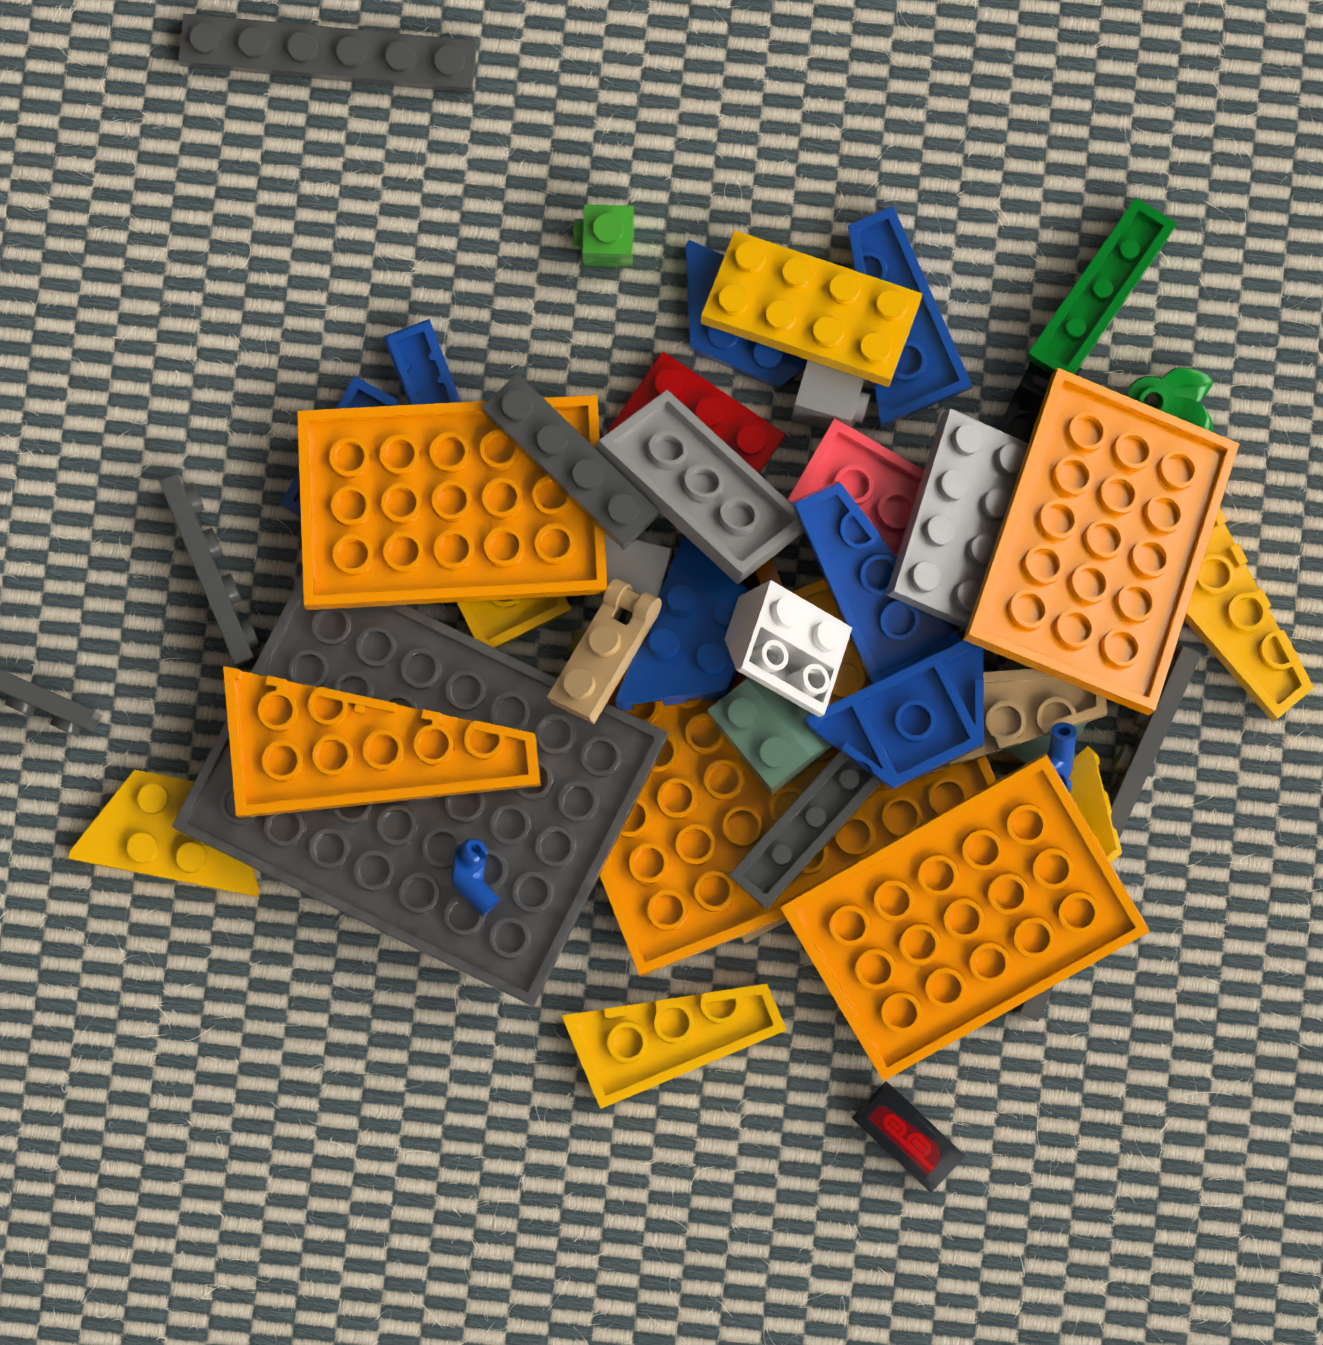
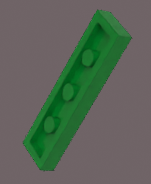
(1102, 289)

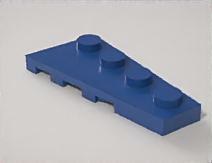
(929, 362)

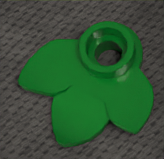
(1177, 394)

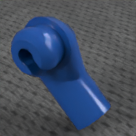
(1062, 750)
(468, 875)

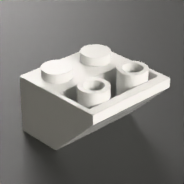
(787, 645)

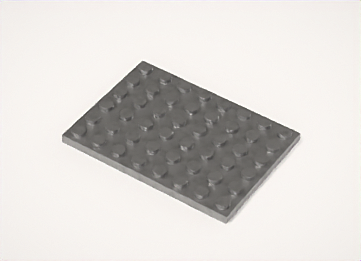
(396, 858)

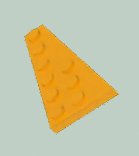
(337, 749)

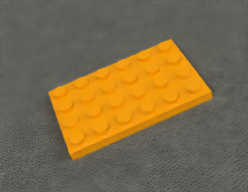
(438, 509)
(1102, 542)
(964, 917)

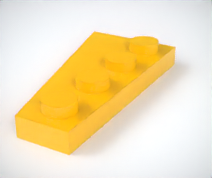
(1240, 629)
(659, 1040)

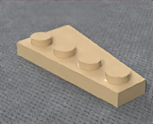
(1025, 707)

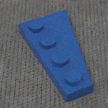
(858, 573)

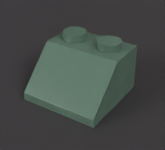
(767, 734)

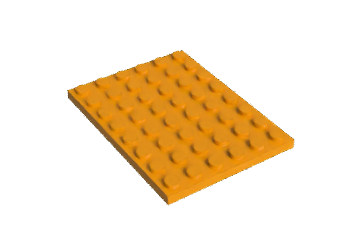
(710, 811)

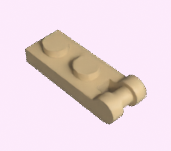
(604, 651)

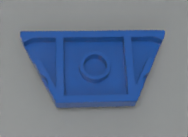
(740, 354)
(686, 644)
(911, 717)

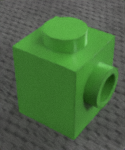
(605, 235)

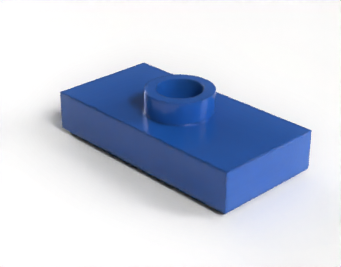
(421, 365)

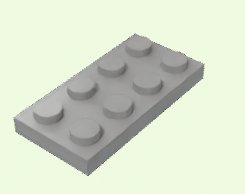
(702, 486)
(956, 517)

